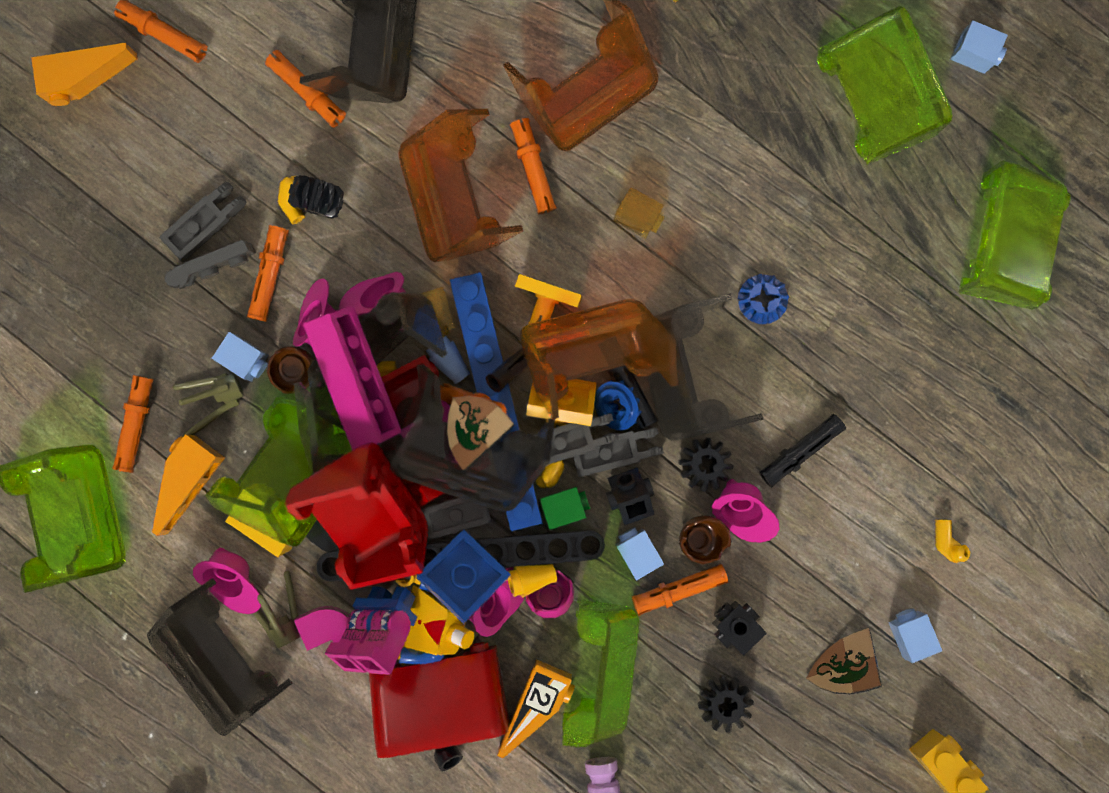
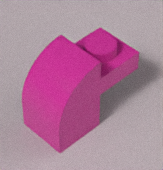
(321, 625)

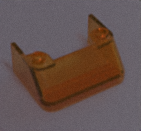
(596, 91)
(442, 189)
(594, 343)

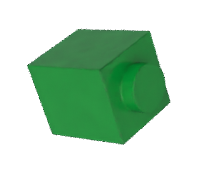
(564, 507)

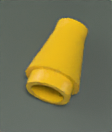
(530, 578)

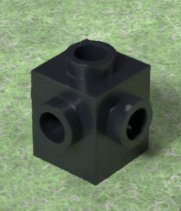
(630, 489)
(747, 633)

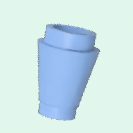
(451, 364)

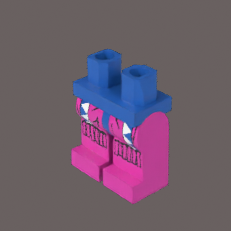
(375, 632)

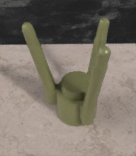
(224, 388)
(282, 629)

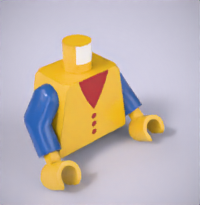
(435, 630)

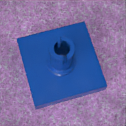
(463, 576)

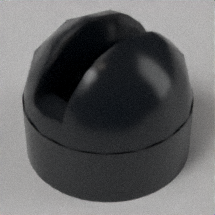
(447, 757)

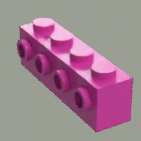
(352, 377)

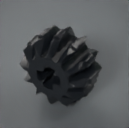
(315, 196)
(715, 468)
(734, 711)

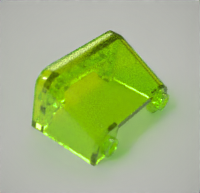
(887, 84)
(1017, 237)
(263, 487)
(68, 513)
(606, 716)

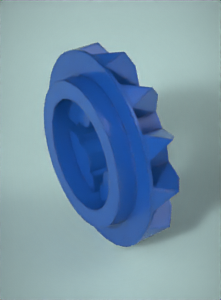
(754, 310)
(605, 404)

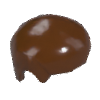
(288, 367)
(704, 539)

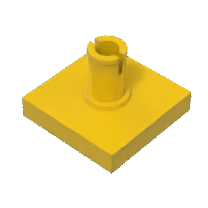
(547, 297)
(574, 407)

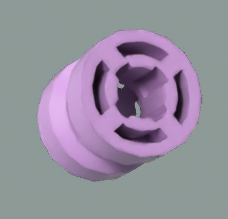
(602, 775)

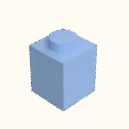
(980, 47)
(241, 357)
(638, 552)
(914, 635)

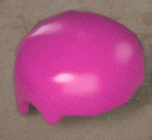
(552, 599)

